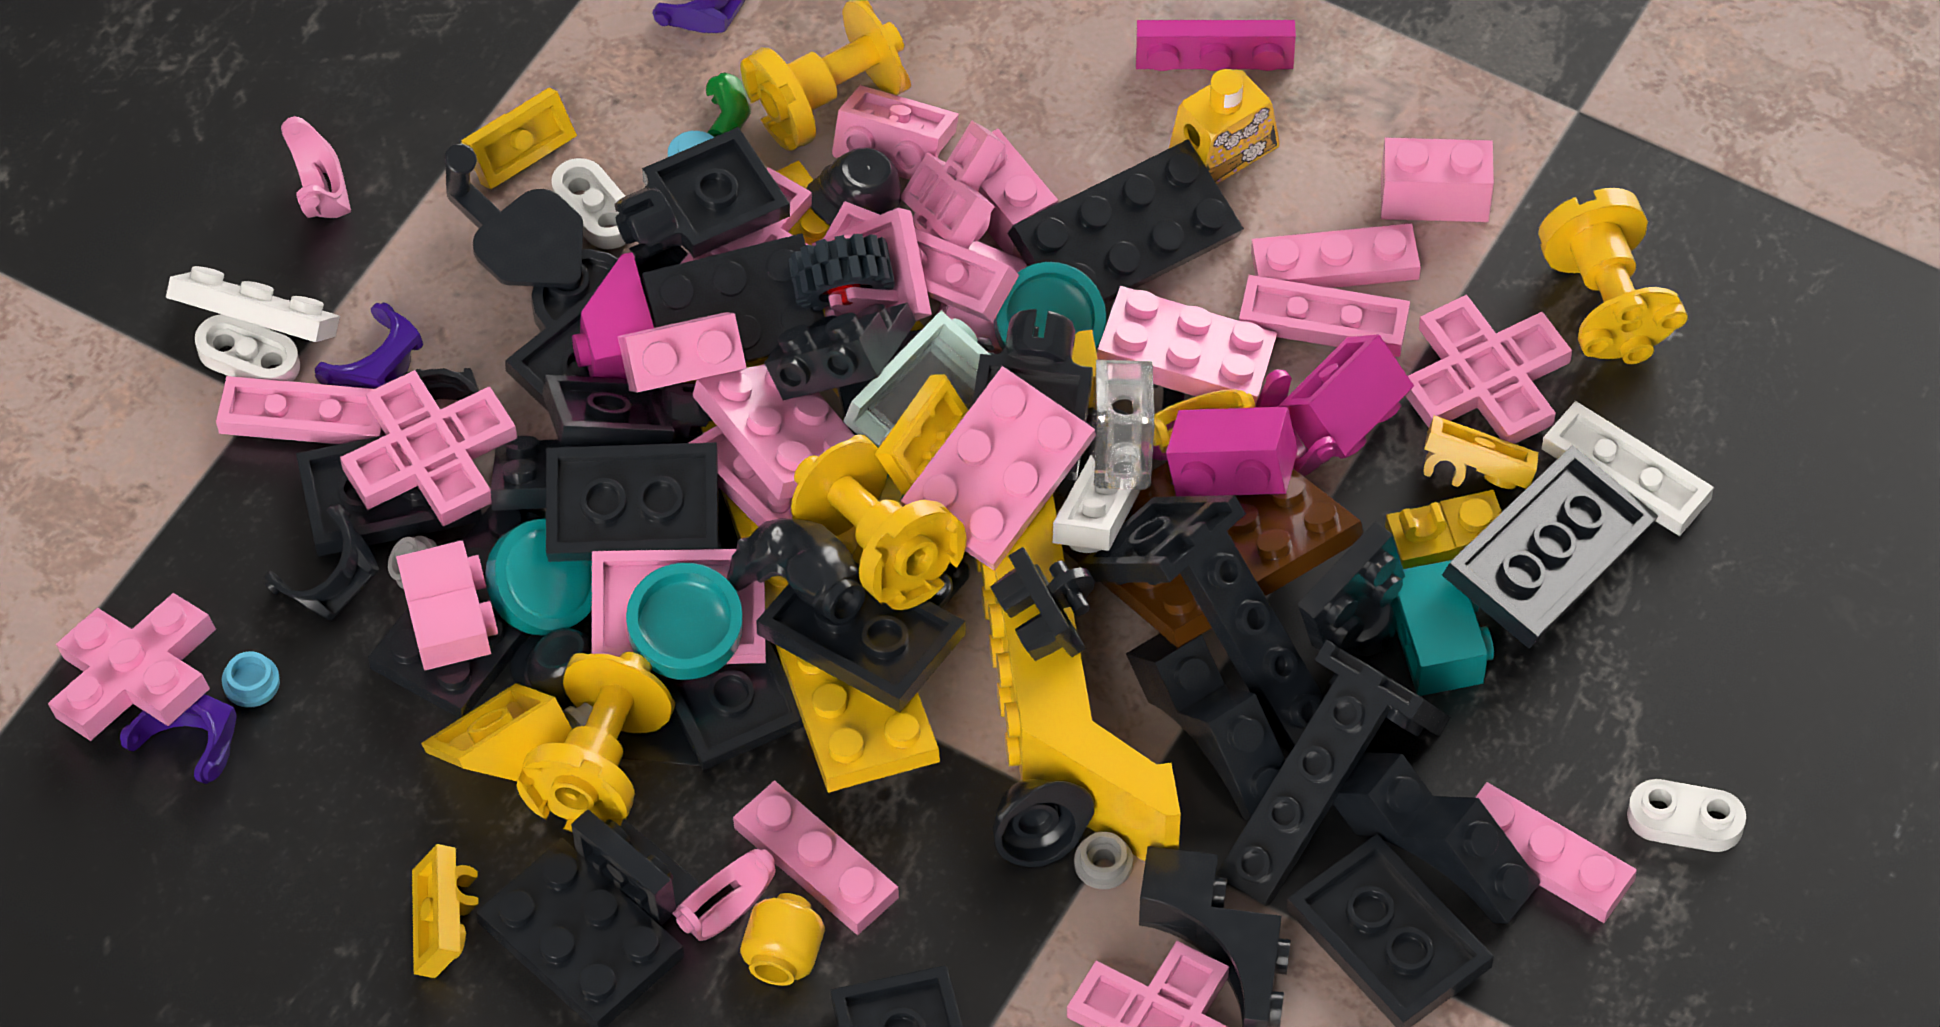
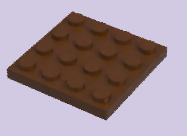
(1276, 538)

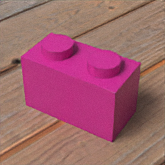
(1348, 394)
(1232, 451)

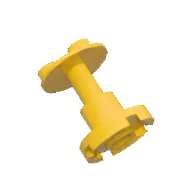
(798, 88)
(1598, 245)
(901, 545)
(585, 768)

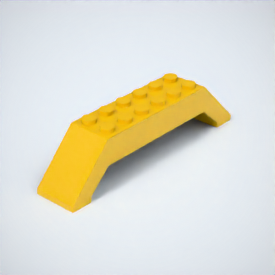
(1050, 711)

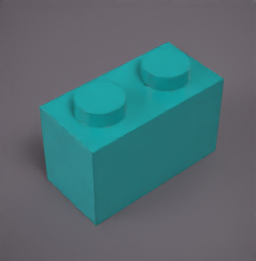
(1440, 632)

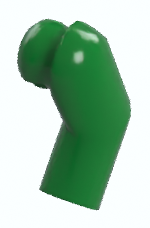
(732, 101)

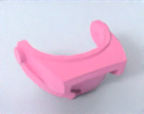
(313, 158)
(748, 877)

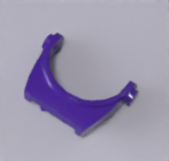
(698, 15)
(385, 363)
(205, 713)

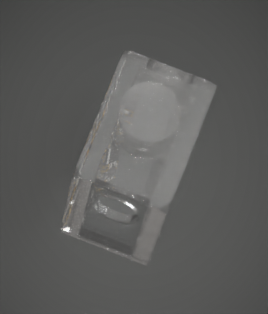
(1123, 442)

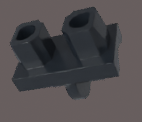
(1029, 586)

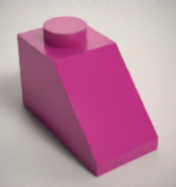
(612, 311)

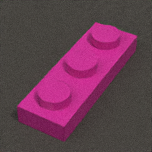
(1215, 44)

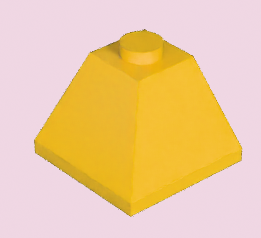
(501, 732)

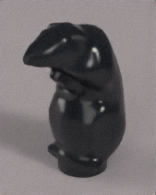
(808, 558)

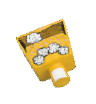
(1227, 123)

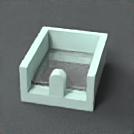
(939, 348)

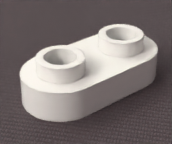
(596, 203)
(251, 351)
(1686, 817)

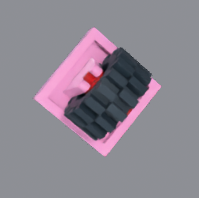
(863, 268)

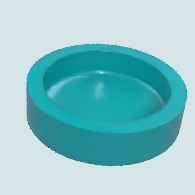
(1054, 289)
(529, 589)
(685, 620)

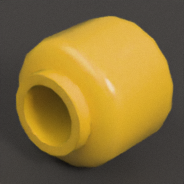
(782, 939)

